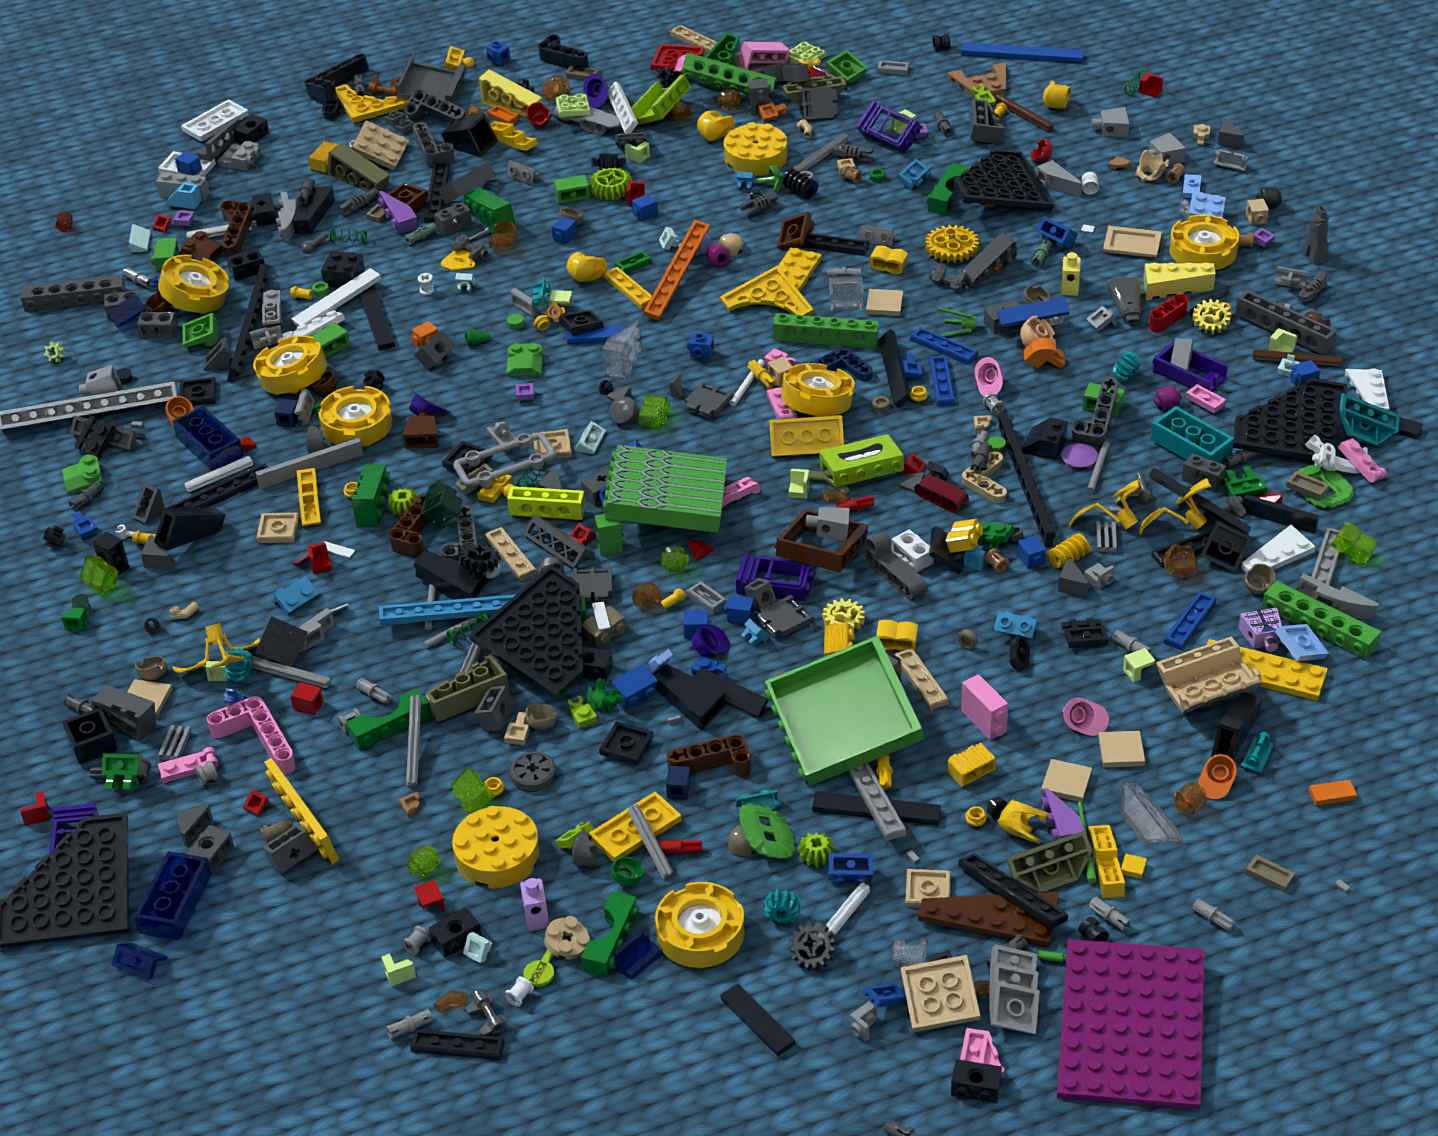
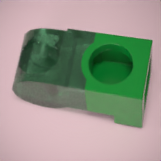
(78, 615)

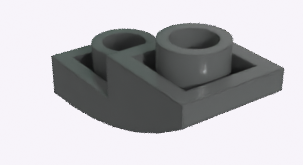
(399, 122)

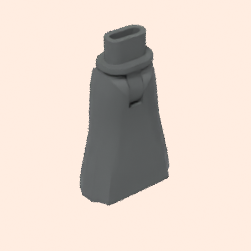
(1316, 243)
(1127, 296)

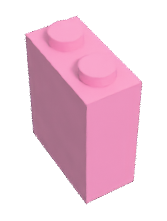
(984, 707)

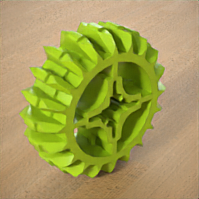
(610, 183)

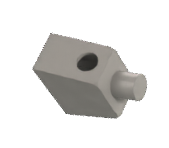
(1112, 122)
(1169, 147)
(101, 381)
(830, 522)

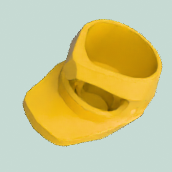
(1056, 95)
(714, 126)
(585, 267)
(1015, 820)

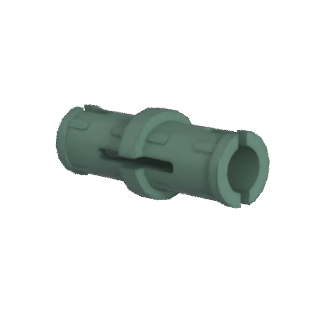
(420, 233)
(1041, 253)

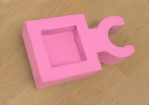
(775, 354)

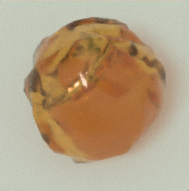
(556, 87)
(504, 235)
(1180, 560)

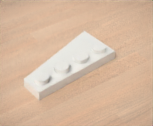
(316, 325)
(1369, 386)
(1281, 550)

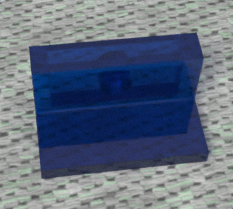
(126, 311)
(637, 954)
(137, 959)

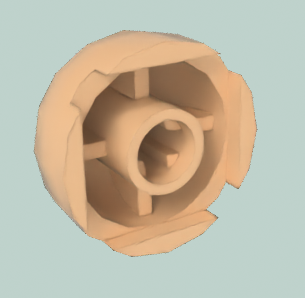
(1035, 329)

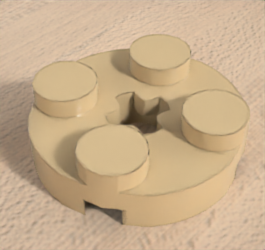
(569, 927)

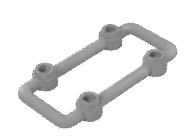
(486, 478)

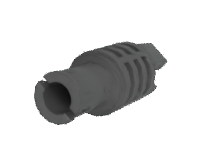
(358, 202)

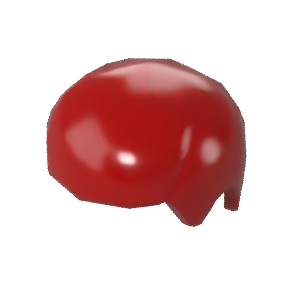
(538, 114)
(1043, 152)

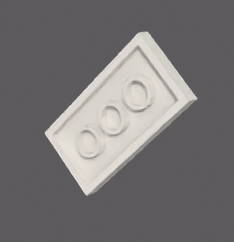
(214, 120)

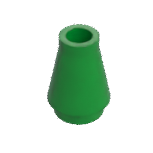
(476, 337)

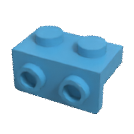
(914, 174)
(295, 595)
(1016, 625)

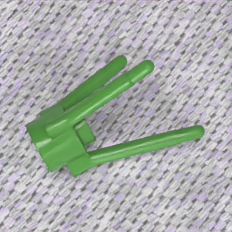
(968, 322)

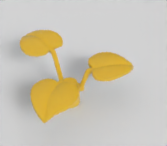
(1193, 515)
(1125, 516)
(216, 636)

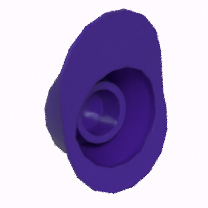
(595, 90)
(420, 405)
(709, 641)

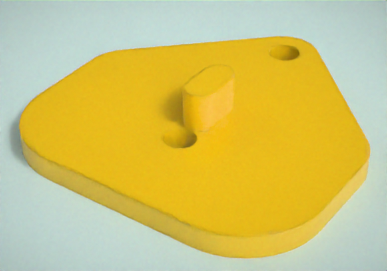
(458, 261)

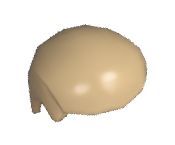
(732, 242)

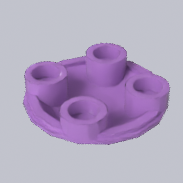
(1079, 456)

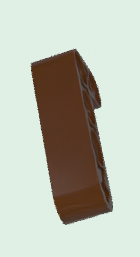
(240, 219)
(406, 535)
(713, 754)

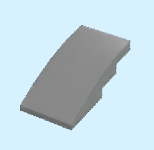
(1013, 989)

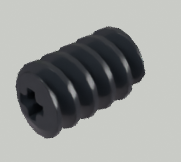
(800, 184)

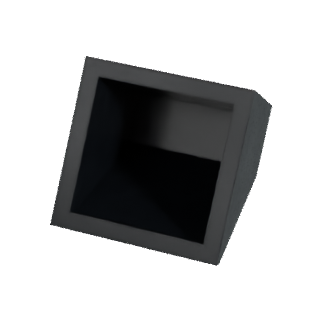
(470, 134)

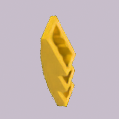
(508, 135)
(308, 497)

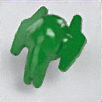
(600, 699)

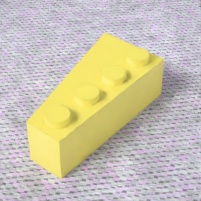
(505, 93)
(1177, 278)

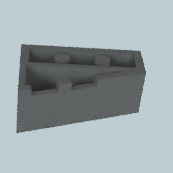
(984, 124)
(126, 711)

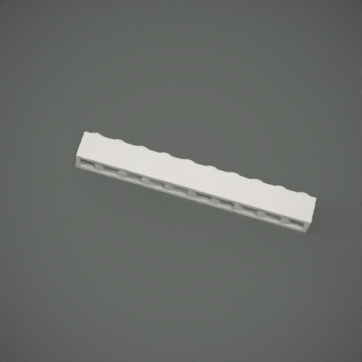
(87, 405)

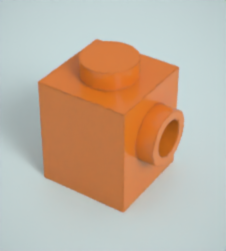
(423, 333)

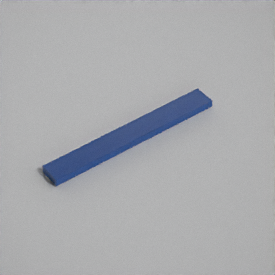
(1022, 52)

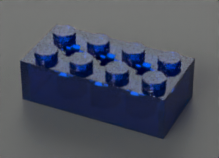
(208, 438)
(173, 895)

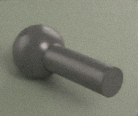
(308, 248)
(1145, 495)

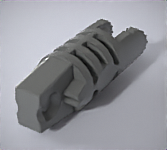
(855, 152)
(759, 204)
(1313, 288)

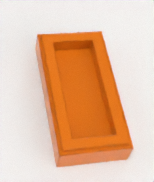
(503, 115)
(1332, 792)

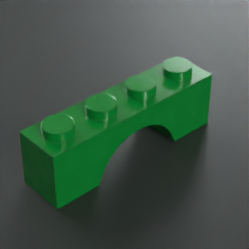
(941, 197)
(370, 730)
(599, 954)

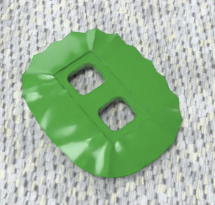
(1338, 484)
(754, 831)

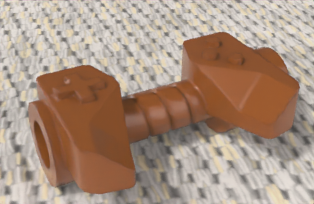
(375, 87)

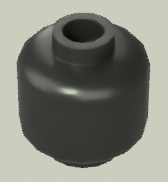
(1271, 196)

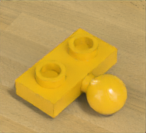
(455, 57)
(498, 486)

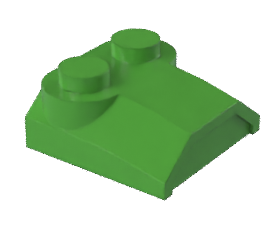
(847, 66)
(201, 331)
(525, 360)
(82, 474)

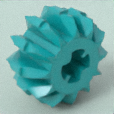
(1127, 366)
(240, 670)
(782, 906)

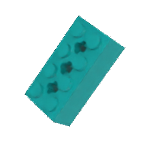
(1188, 434)

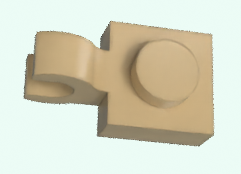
(1201, 132)
(517, 732)

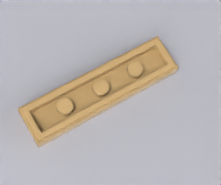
(511, 554)
(922, 679)

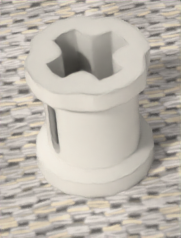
(426, 284)
(519, 991)

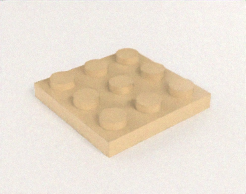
(380, 145)
(940, 993)

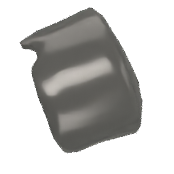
(624, 410)
(313, 440)
(583, 851)

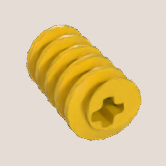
(1072, 547)

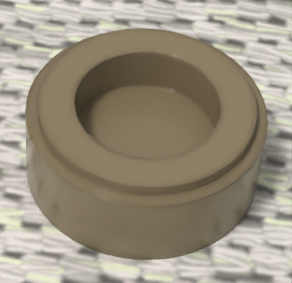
(880, 404)
(968, 639)

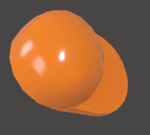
(177, 407)
(1218, 776)

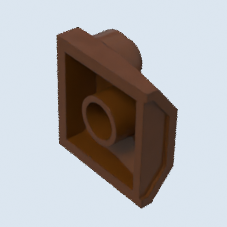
(410, 195)
(794, 231)
(201, 247)

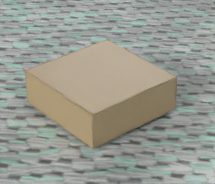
(842, 163)

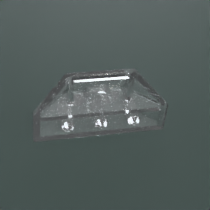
(1146, 816)

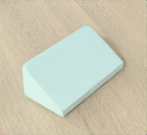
(139, 239)
(590, 438)

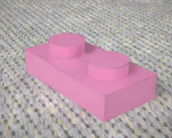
(1205, 398)

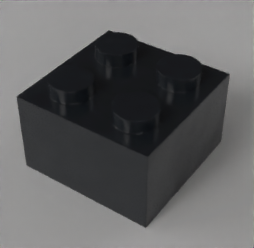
(342, 268)
(89, 735)

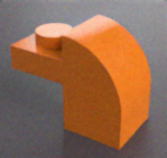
(1043, 350)

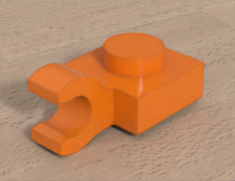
(771, 112)

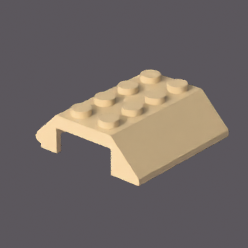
(1207, 675)

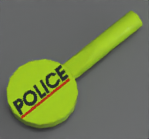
(540, 971)

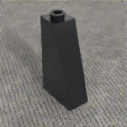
(310, 214)
(186, 525)
(449, 576)
(690, 696)
(1236, 725)

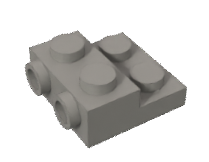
(240, 156)

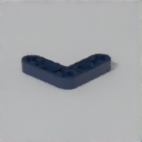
(845, 357)

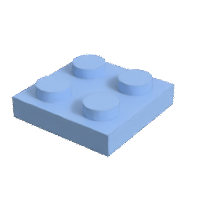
(1206, 204)
(1301, 642)

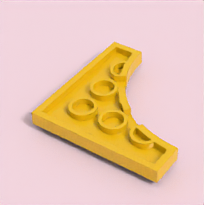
(366, 107)
(768, 289)

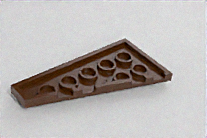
(988, 916)

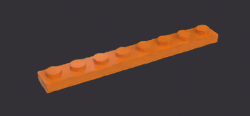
(676, 270)

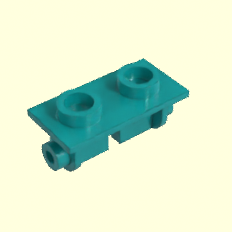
(541, 294)
(1258, 753)
(764, 798)

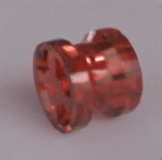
(64, 217)

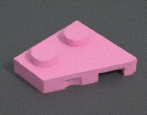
(979, 1048)

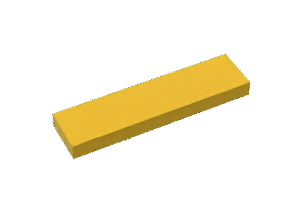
(628, 287)

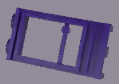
(871, 115)
(1215, 369)
(751, 565)
(66, 815)

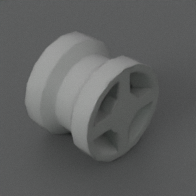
(206, 773)

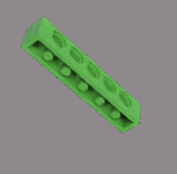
(721, 70)
(826, 330)
(1322, 619)

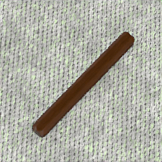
(1025, 113)
(1276, 356)

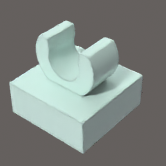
(668, 239)
(465, 280)
(1286, 365)
(477, 947)

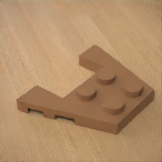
(994, 82)

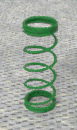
(1128, 84)
(332, 236)
(522, 478)
(450, 633)

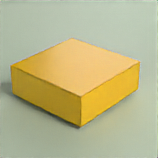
(1133, 866)

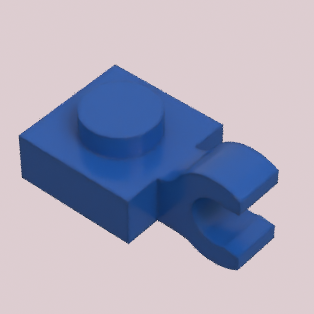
(912, 368)
(84, 526)
(710, 665)
(232, 697)

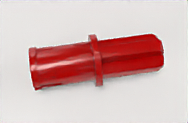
(856, 504)
(680, 846)

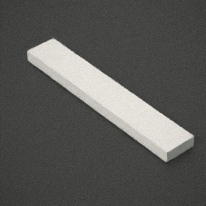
(622, 108)
(337, 297)

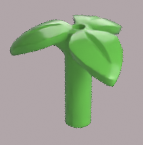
(777, 179)

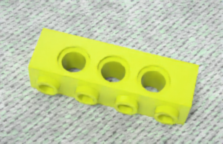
(546, 503)

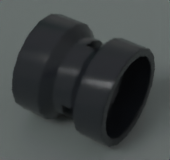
(941, 41)
(1091, 930)

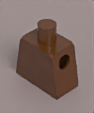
(420, 432)

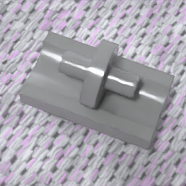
(1291, 277)
(265, 336)
(501, 434)

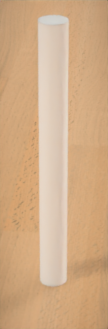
(744, 386)

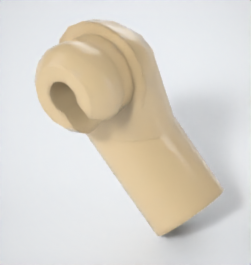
(803, 124)
(185, 613)

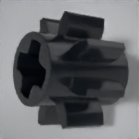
(668, 73)
(374, 379)
(54, 537)

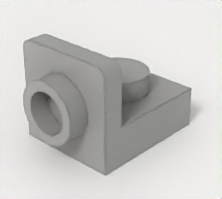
(1101, 318)
(1099, 575)
(862, 1019)

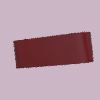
(941, 493)

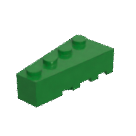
(724, 51)
(488, 207)
(370, 495)

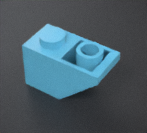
(185, 196)

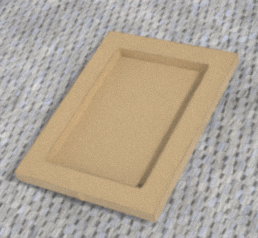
(1132, 241)

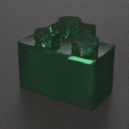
(440, 504)

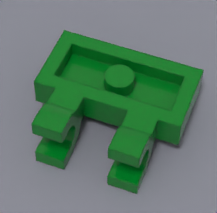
(1248, 484)
(995, 534)
(122, 764)

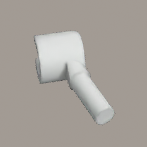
(123, 533)

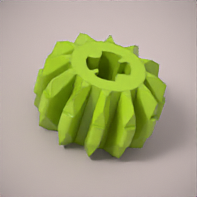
(401, 500)
(816, 849)

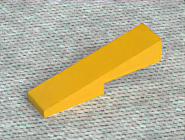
(1106, 861)

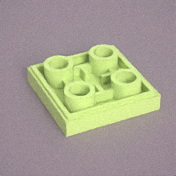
(805, 52)
(572, 105)

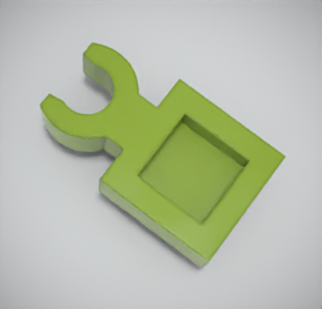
(983, 95)
(582, 714)
(568, 839)

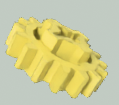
(1211, 316)
(842, 612)

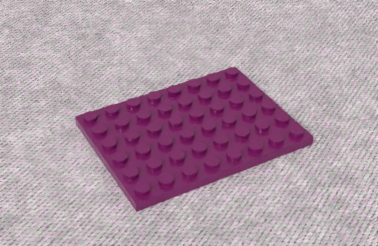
(1132, 1024)

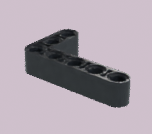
(323, 84)

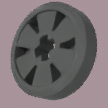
(531, 781)

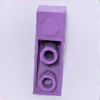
(400, 214)
(1060, 816)

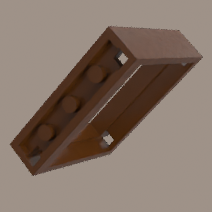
(834, 561)

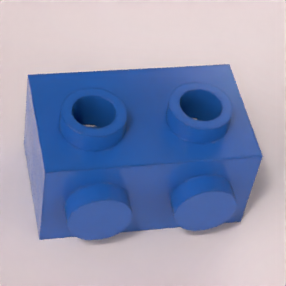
(1054, 231)
(635, 686)
(850, 867)

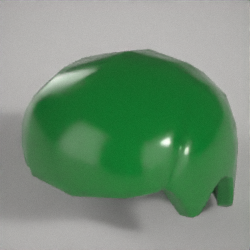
(627, 871)

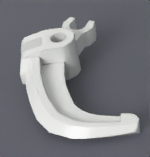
(1325, 457)

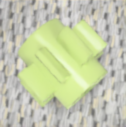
(55, 351)

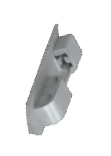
(597, 122)

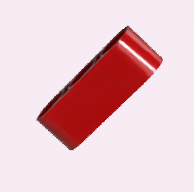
(1168, 313)

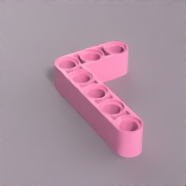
(255, 714)

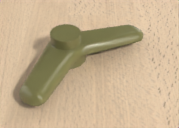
(827, 477)

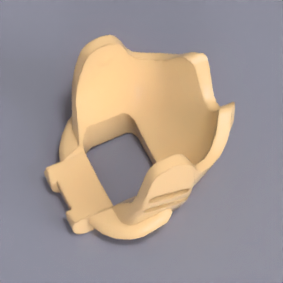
(1153, 164)

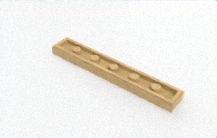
(695, 39)

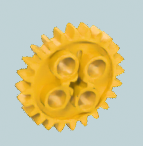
(952, 243)

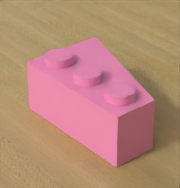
(759, 55)

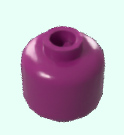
(717, 255)
(1167, 398)

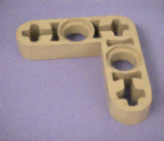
(973, 481)

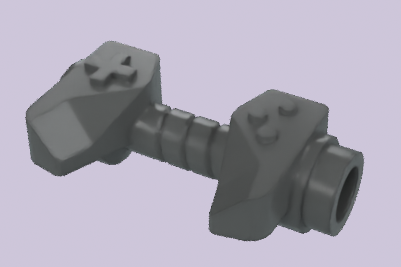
(477, 250)
(938, 276)
(1233, 504)
(483, 1003)

